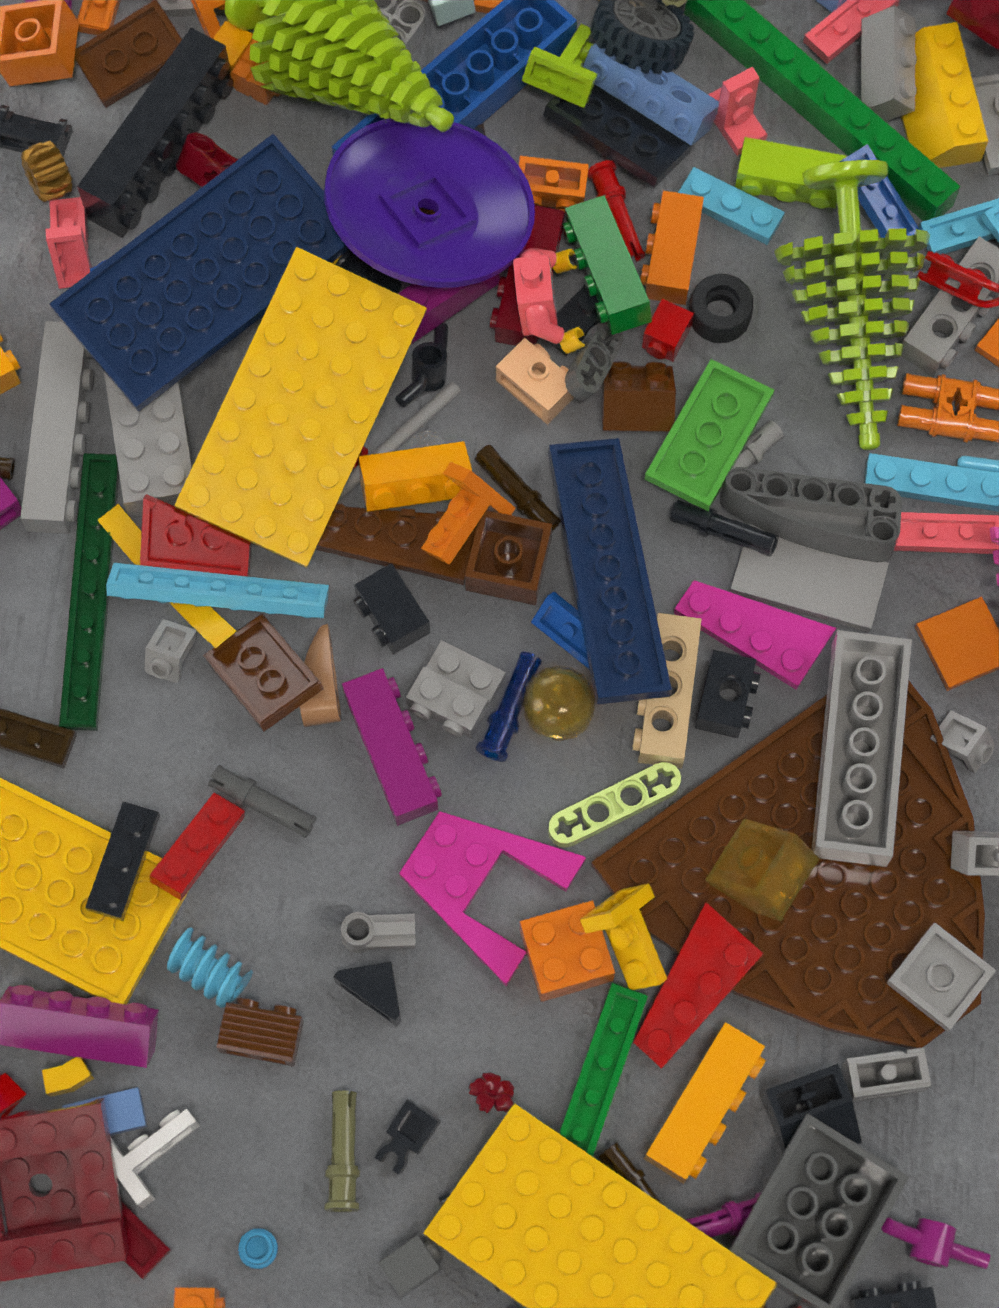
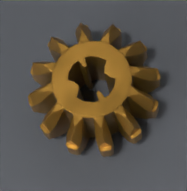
(46, 171)

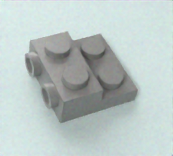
(454, 690)

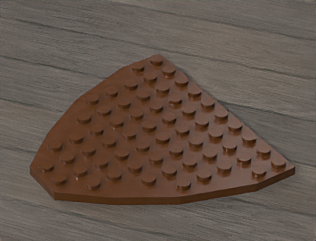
(849, 919)

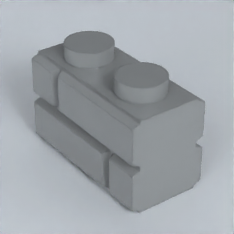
(886, 1074)

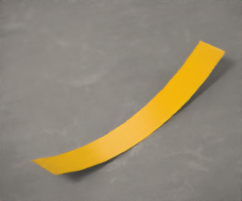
(128, 538)

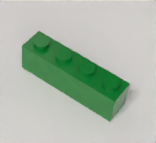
(607, 265)

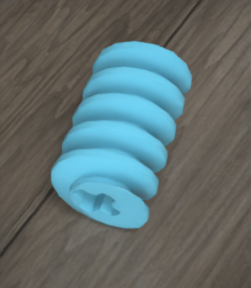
(206, 969)

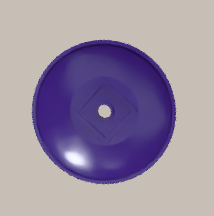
(461, 175)

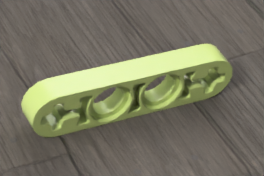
(617, 809)

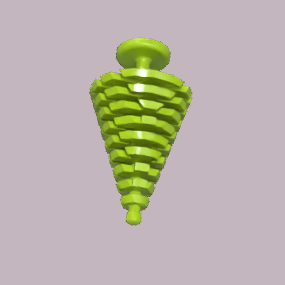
(338, 57)
(853, 287)

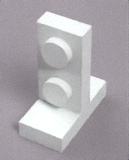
(147, 1150)

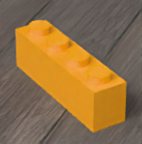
(704, 1104)

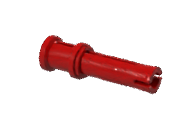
(607, 184)

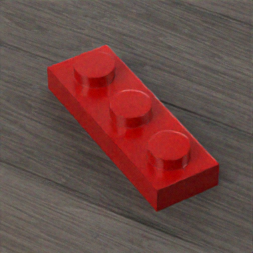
(197, 846)

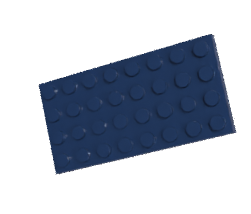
(199, 273)

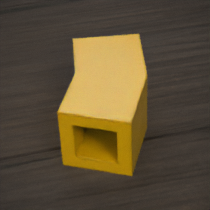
(66, 1077)

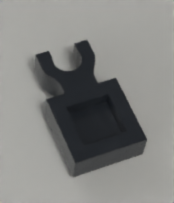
(410, 1131)

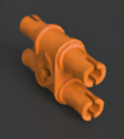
(941, 418)

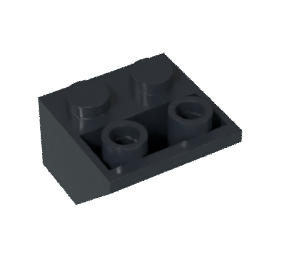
(818, 1094)

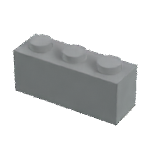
(888, 63)

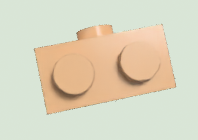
(534, 380)

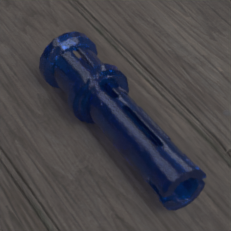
(504, 721)

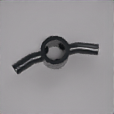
(428, 367)

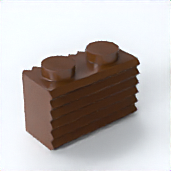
(260, 1032)

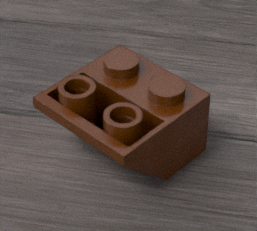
(638, 397)

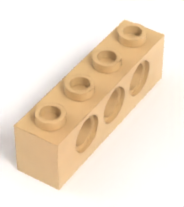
(655, 746)

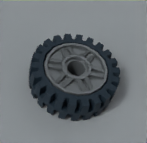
(643, 33)

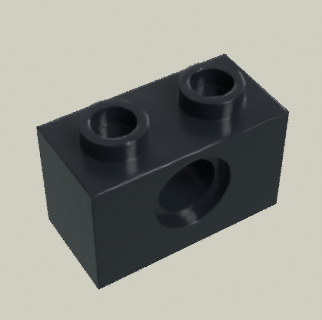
(733, 673)

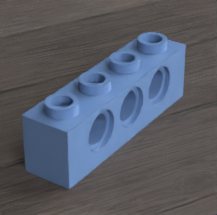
(660, 97)

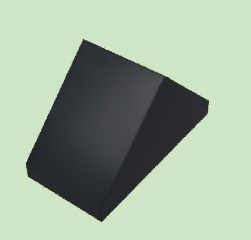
(374, 987)

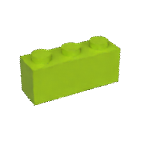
(778, 169)

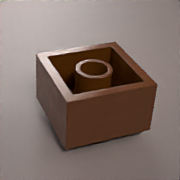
(508, 557)

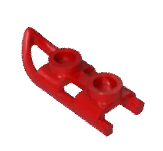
(971, 280)

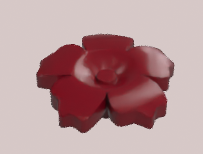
(492, 1093)

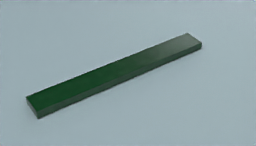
(89, 595)

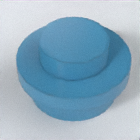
(258, 1248)

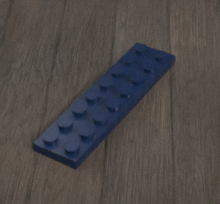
(609, 572)

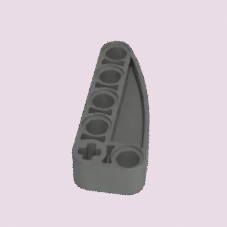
(821, 523)

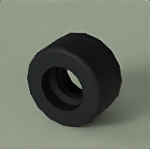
(721, 288)

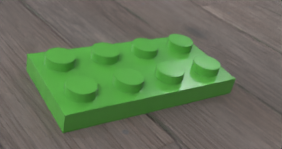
(709, 435)

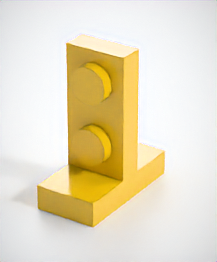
(629, 935)

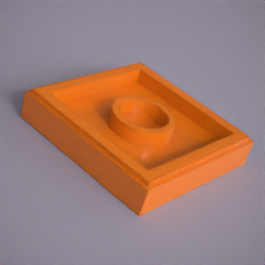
(961, 643)

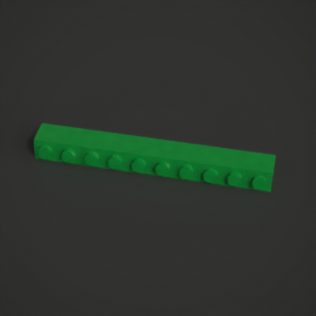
(824, 101)

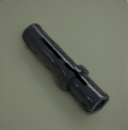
(730, 530)

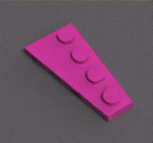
(777, 639)

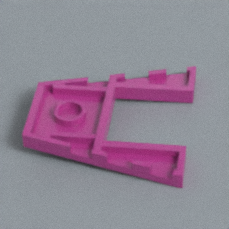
(455, 863)

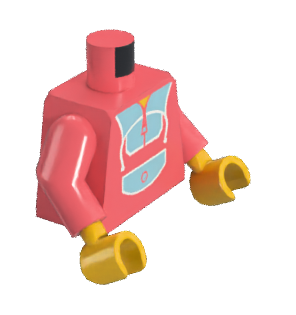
(537, 296)

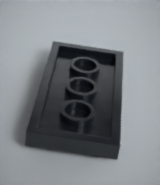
(621, 134)

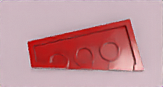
(699, 980)

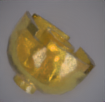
(559, 703)

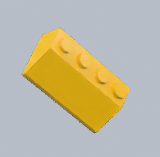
(947, 111)

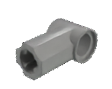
(385, 931)

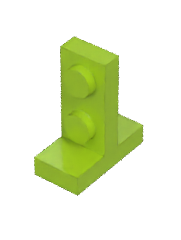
(563, 74)

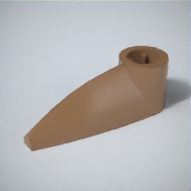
(325, 705)

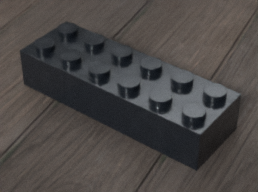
(154, 133)

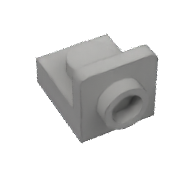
(168, 650)
(966, 740)

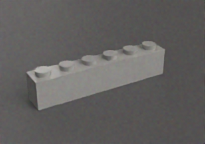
(56, 432)

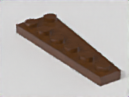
(392, 538)

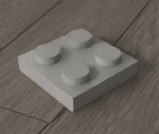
(941, 977)

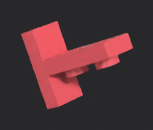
(736, 108)
(68, 241)

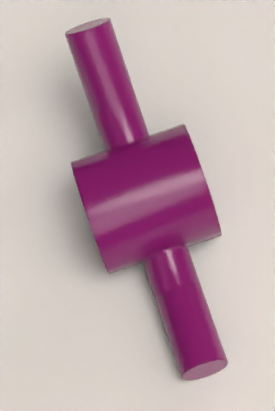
(934, 1243)

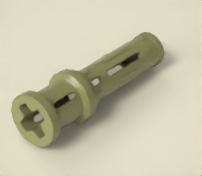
(343, 1171)

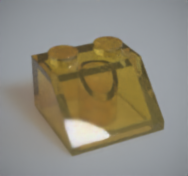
(763, 868)

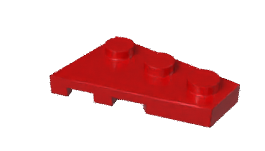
(188, 543)

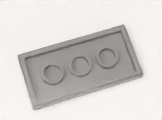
(812, 583)

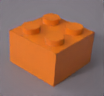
(37, 41)
(563, 954)

